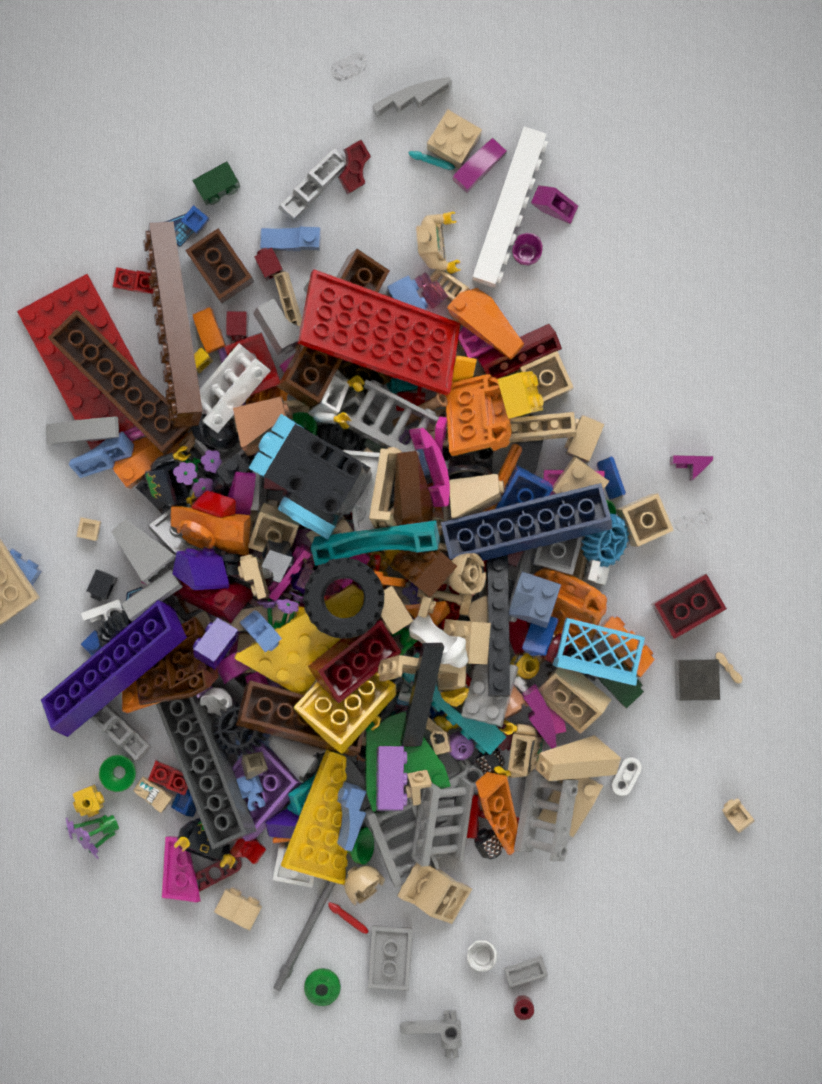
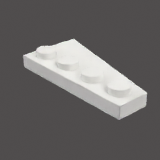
(362, 508)

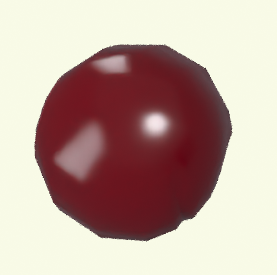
(553, 649)

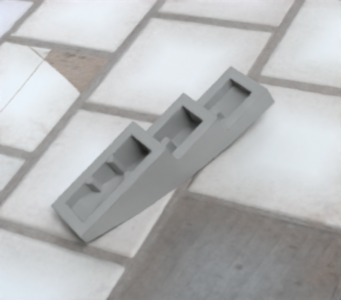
(418, 93)
(313, 185)
(82, 430)
(121, 732)

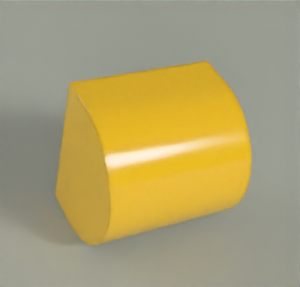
(202, 360)

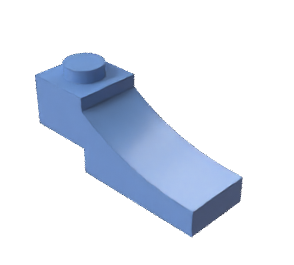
(291, 238)
(102, 456)
(261, 631)
(351, 799)

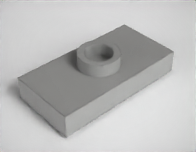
(525, 971)

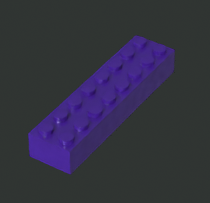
(113, 668)

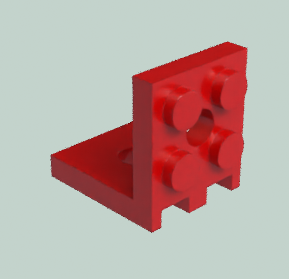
(257, 345)

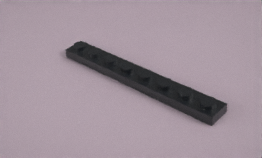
(499, 629)

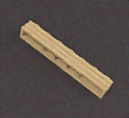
(288, 299)

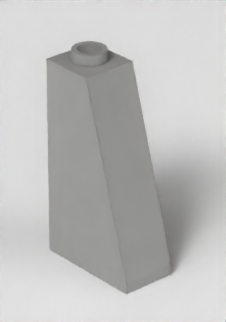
(144, 553)

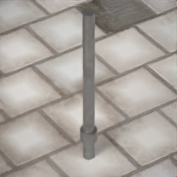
(286, 969)

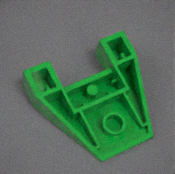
(418, 757)

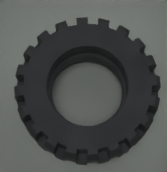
(315, 602)

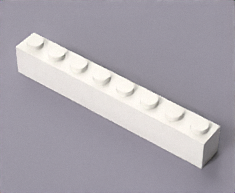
(509, 206)

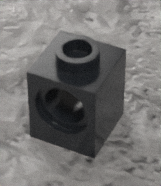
(101, 585)

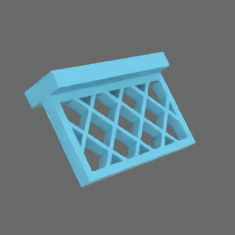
(595, 669)

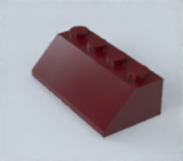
(222, 603)
(353, 661)

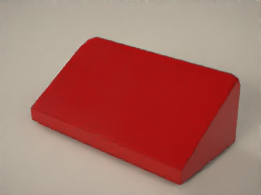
(215, 504)

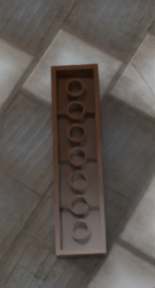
(313, 370)
(118, 380)

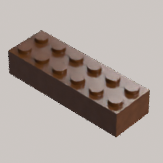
(273, 712)

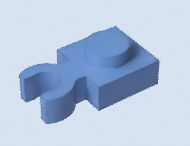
(250, 789)

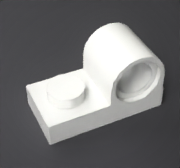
(595, 573)
(106, 610)

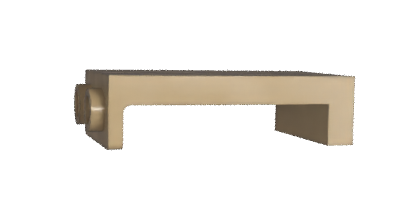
(382, 491)
(449, 676)

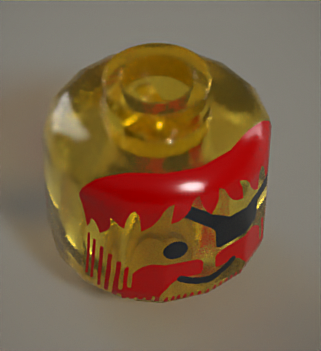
(378, 561)

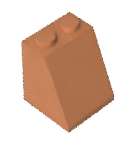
(257, 419)

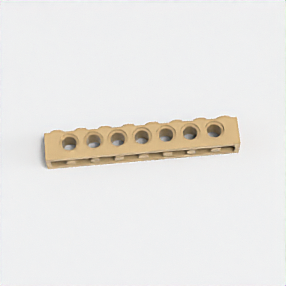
(533, 428)

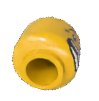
(526, 665)

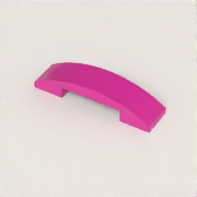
(436, 464)

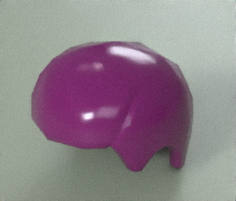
(527, 249)

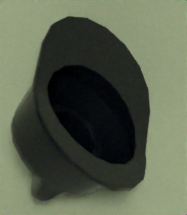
(223, 440)

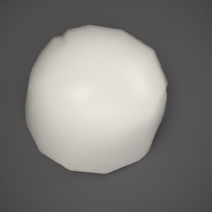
(215, 700)
(482, 955)

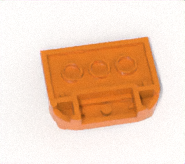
(476, 416)
(577, 602)

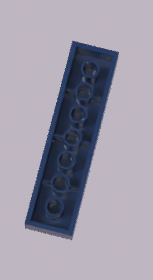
(529, 524)

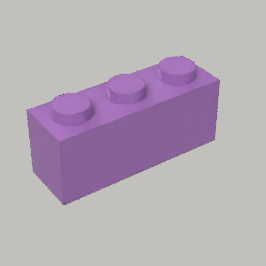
(391, 778)

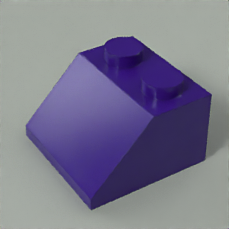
(200, 569)

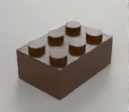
(219, 265)
(424, 569)

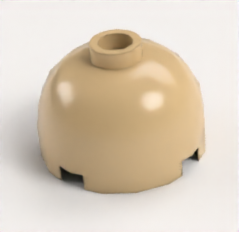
(468, 574)
(362, 883)

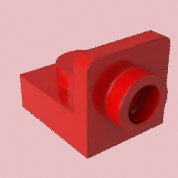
(414, 398)
(250, 849)

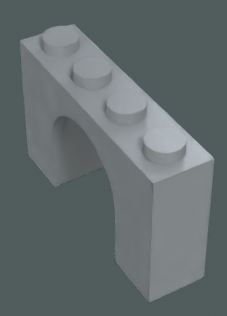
(279, 331)

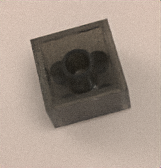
(697, 679)

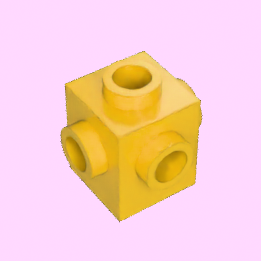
(81, 801)

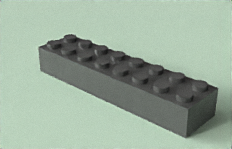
(206, 771)

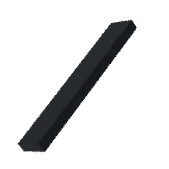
(422, 694)

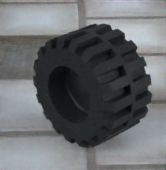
(336, 435)

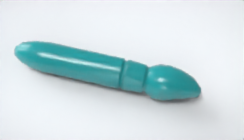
(417, 155)

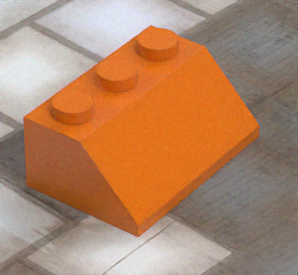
(646, 656)

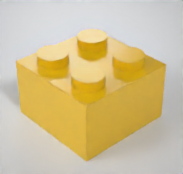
(520, 394)

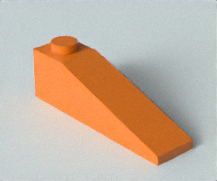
(484, 319)
(133, 468)
(231, 532)
(498, 808)

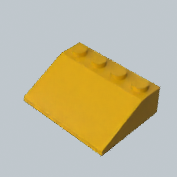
(345, 721)

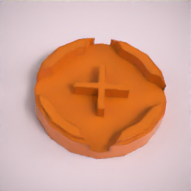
(196, 534)

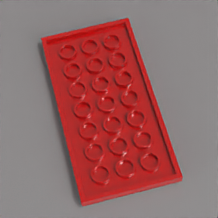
(44, 317)
(379, 332)

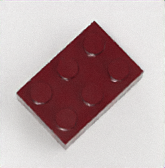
(688, 606)

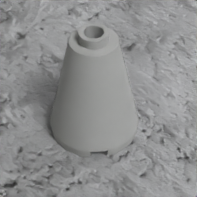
(297, 756)

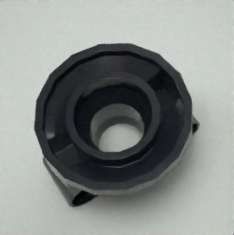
(469, 463)

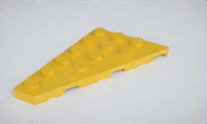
(301, 644)
(314, 840)

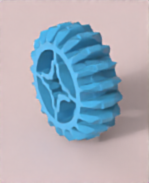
(607, 545)

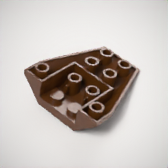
(178, 672)

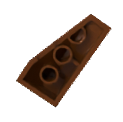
(411, 493)

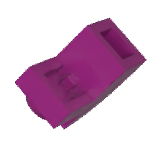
(231, 668)

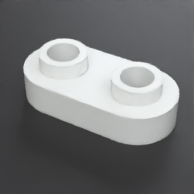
(627, 776)

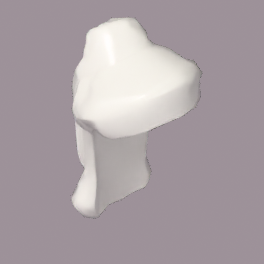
(454, 647)

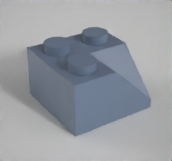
(534, 599)

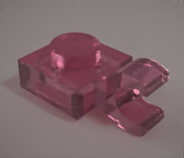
(433, 292)

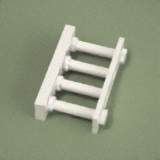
(222, 379)

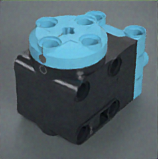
(318, 476)

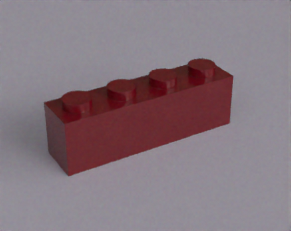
(536, 346)

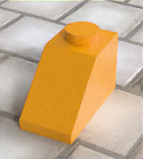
(463, 368)

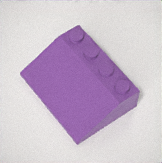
(276, 785)

